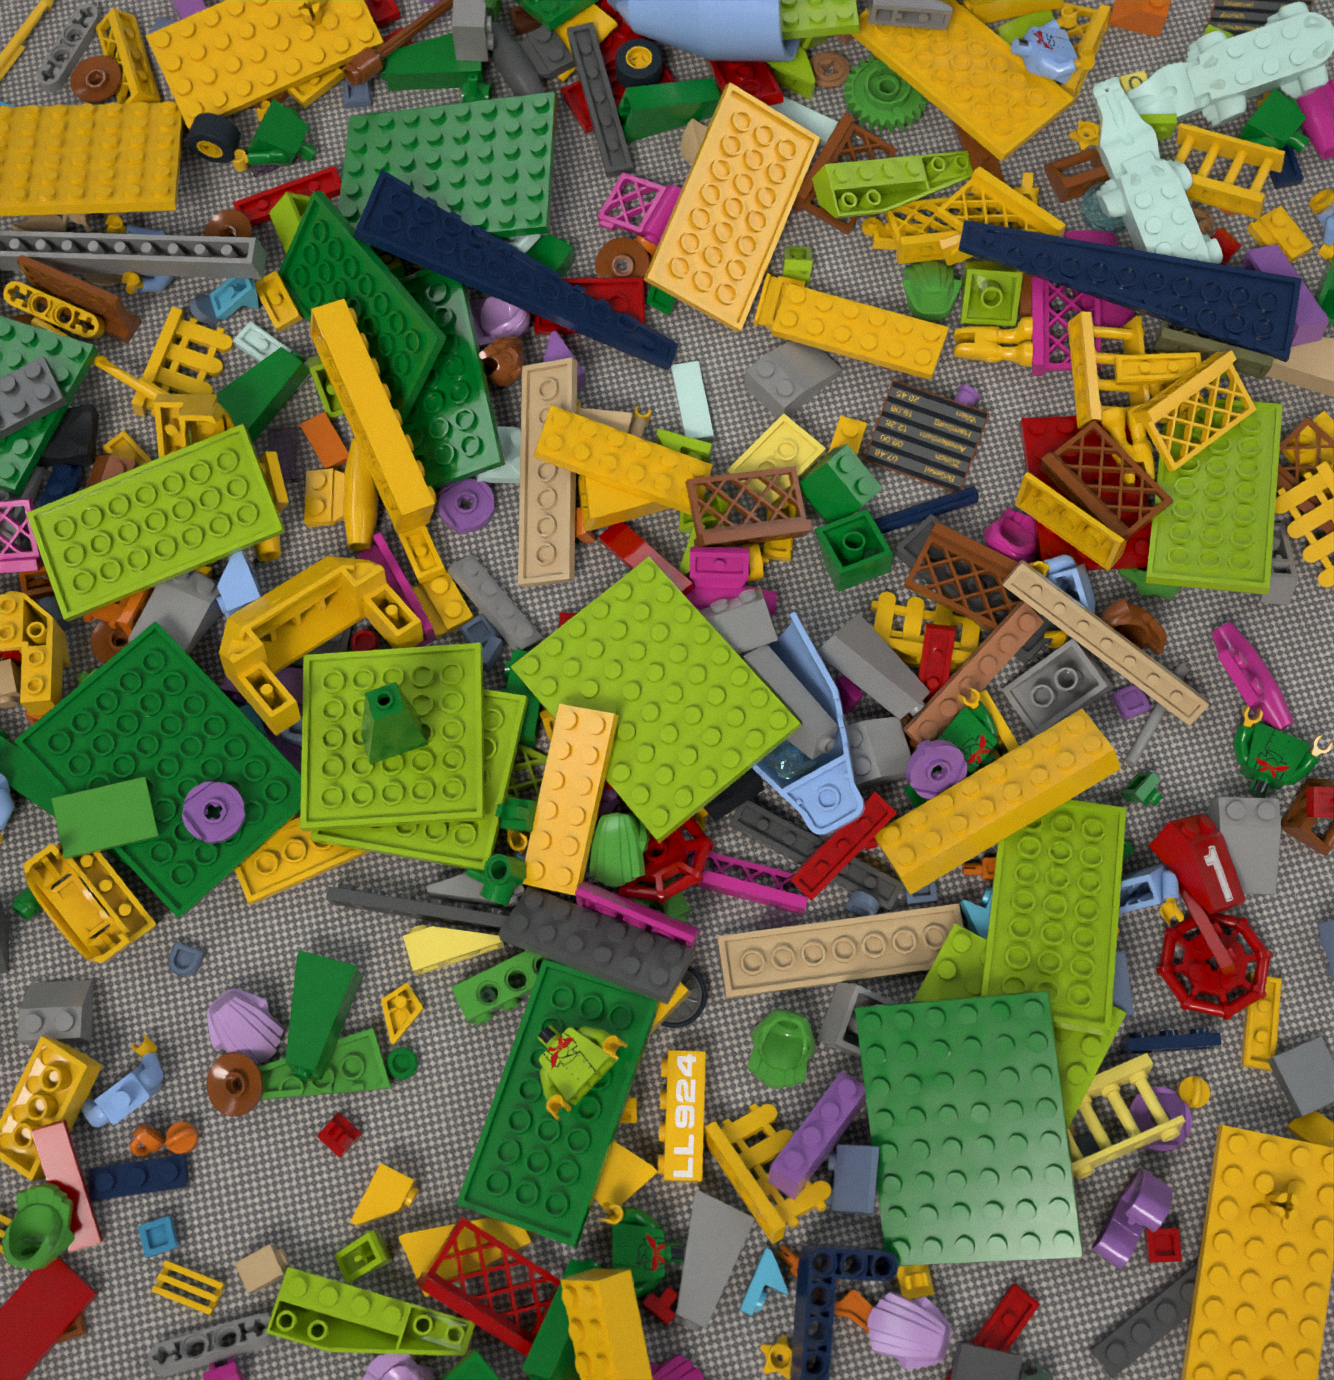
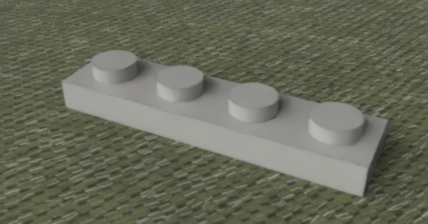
(494, 604)

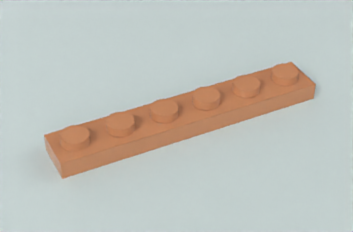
(974, 673)

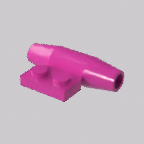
(1320, 119)
(721, 575)
(1251, 676)

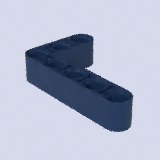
(823, 1308)

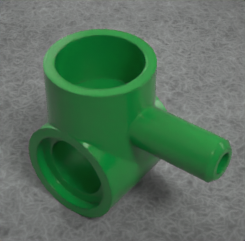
(475, 90)
(495, 885)

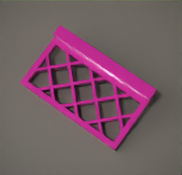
(1041, 326)
(19, 559)

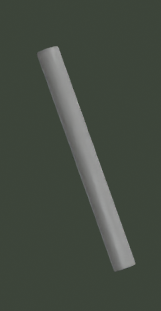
(1151, 724)

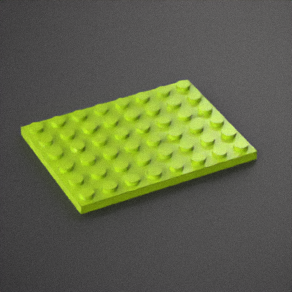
(682, 696)

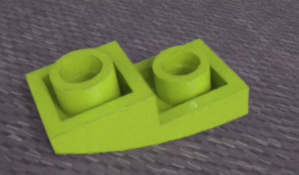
(1018, 27)

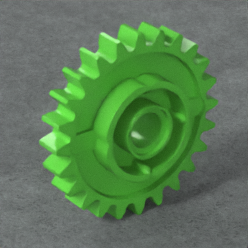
(867, 99)

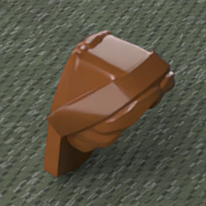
(1135, 625)

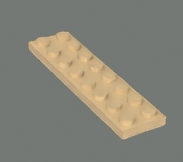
(545, 489)
(834, 951)

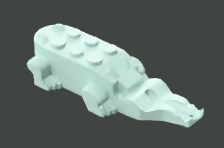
(1225, 72)
(1143, 187)

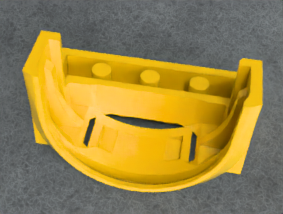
(183, 411)
(78, 912)

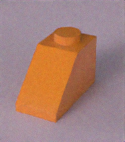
(1140, 15)

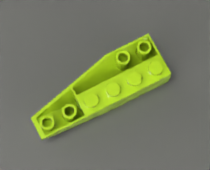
(887, 183)
(360, 1321)

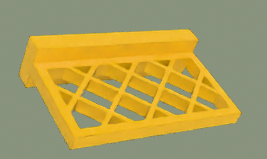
(1094, 34)
(1004, 199)
(922, 245)
(1190, 386)

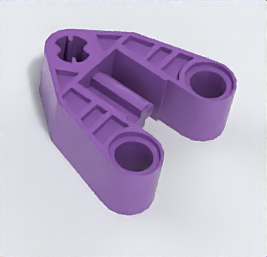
(1141, 1204)

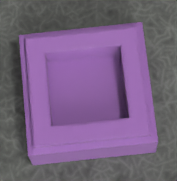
(1130, 702)

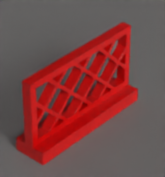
(470, 1306)

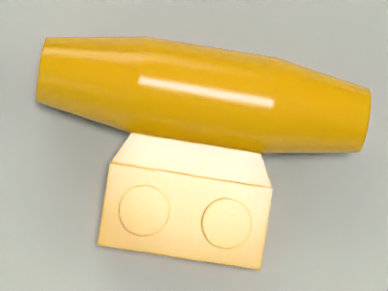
(344, 496)
(271, 548)

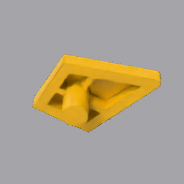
(400, 1011)

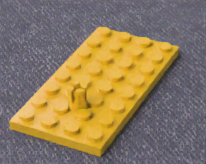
(257, 50)
(970, 78)
(732, 208)
(1263, 1260)

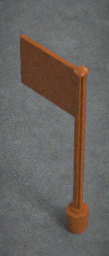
(369, 61)

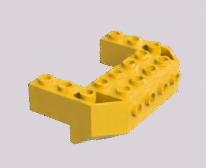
(303, 617)
(42, 646)

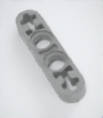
(65, 46)
(213, 1350)

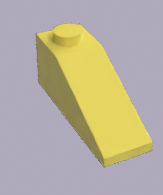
(441, 947)

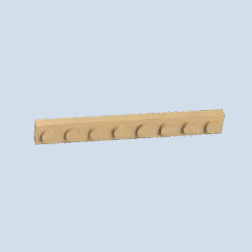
(1105, 642)

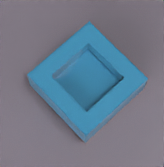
(158, 1237)

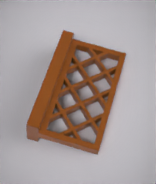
(829, 155)
(108, 306)
(1289, 481)
(1083, 495)
(754, 532)
(976, 556)

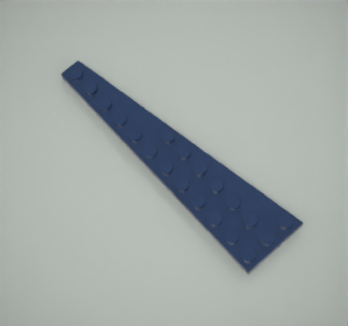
(443, 243)
(1205, 297)

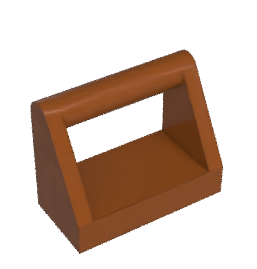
(1078, 184)
(1299, 826)

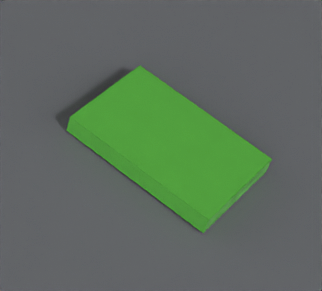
(105, 818)

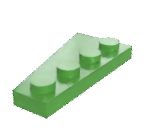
(353, 1067)

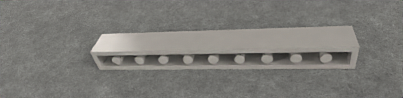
(136, 253)

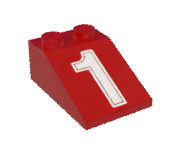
(1200, 861)

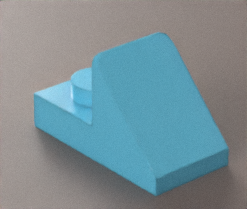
(233, 295)
(976, 916)
(766, 1274)

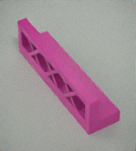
(396, 580)
(747, 888)

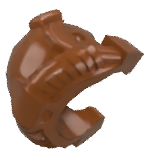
(505, 359)

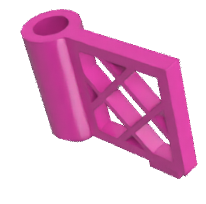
(655, 212)

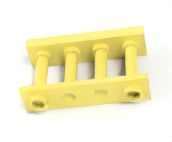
(1108, 1085)

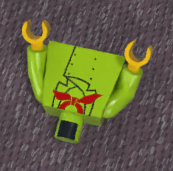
(574, 1063)

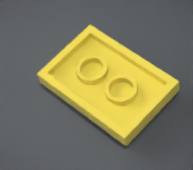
(779, 447)

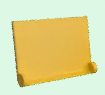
(602, 24)

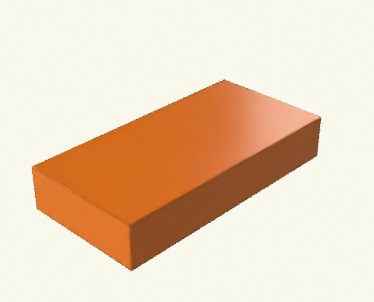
(325, 441)

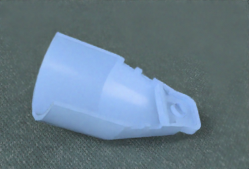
(713, 27)
(829, 794)

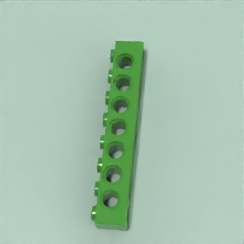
(526, 963)

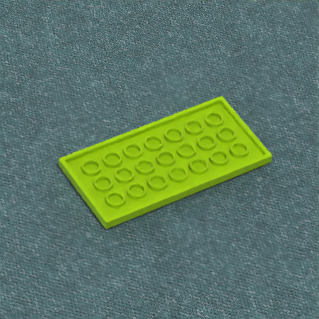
(1221, 507)
(155, 522)
(1059, 913)

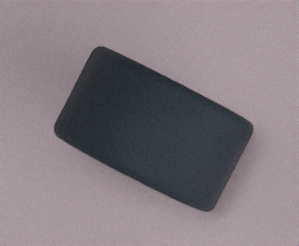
(638, 63)
(213, 138)

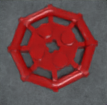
(671, 863)
(1214, 982)

